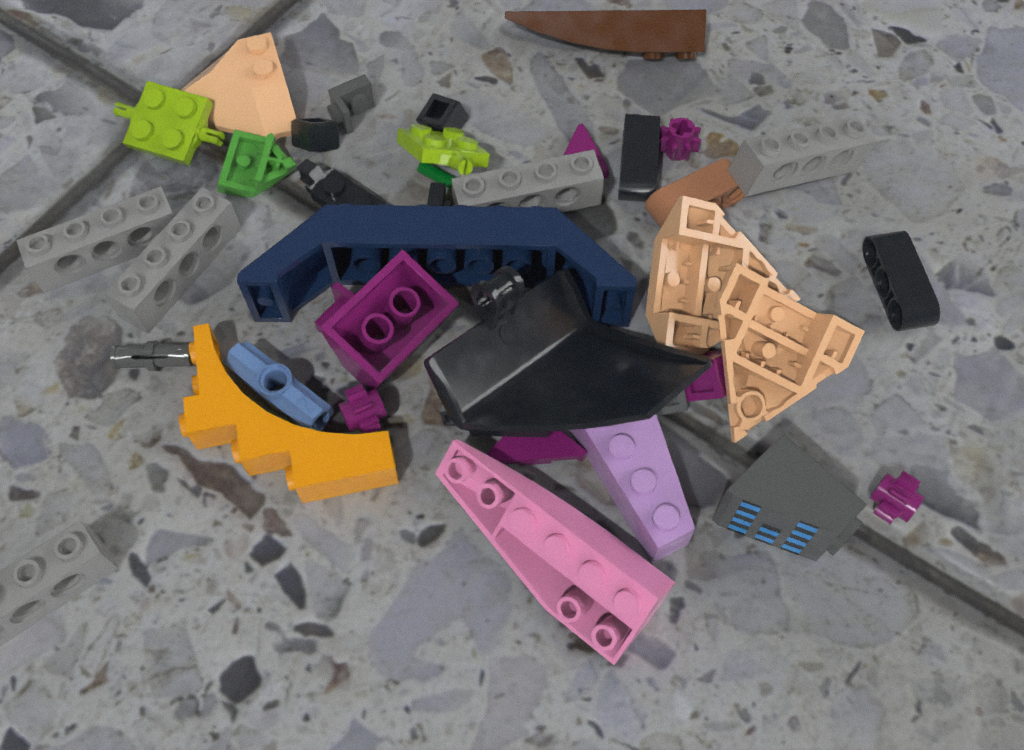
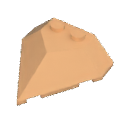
(247, 89)
(689, 270)
(774, 349)

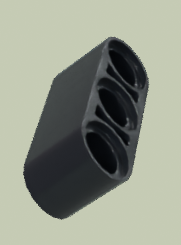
(639, 157)
(901, 281)

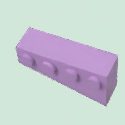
(642, 483)

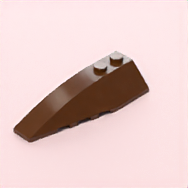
(623, 29)

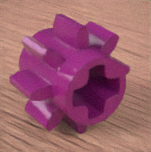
(679, 139)
(362, 409)
(897, 497)

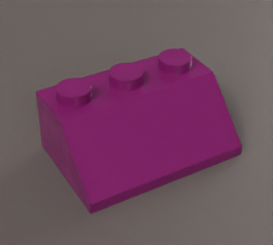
(387, 321)

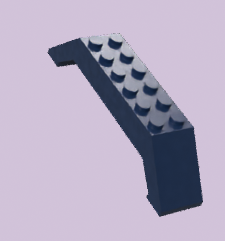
(449, 242)

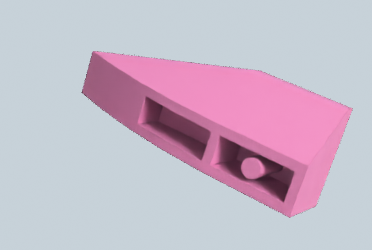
(558, 552)

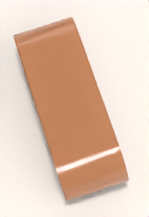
(707, 184)

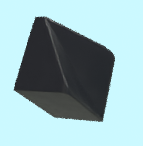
(442, 113)
(315, 134)

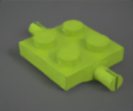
(168, 123)
(443, 148)

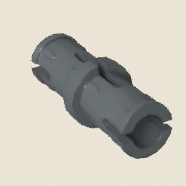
(128, 356)

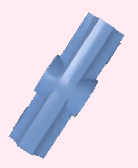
(263, 374)

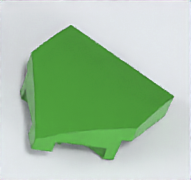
(253, 165)

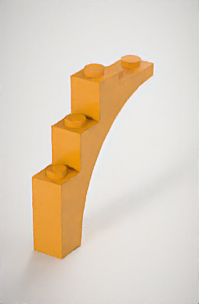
(314, 461)

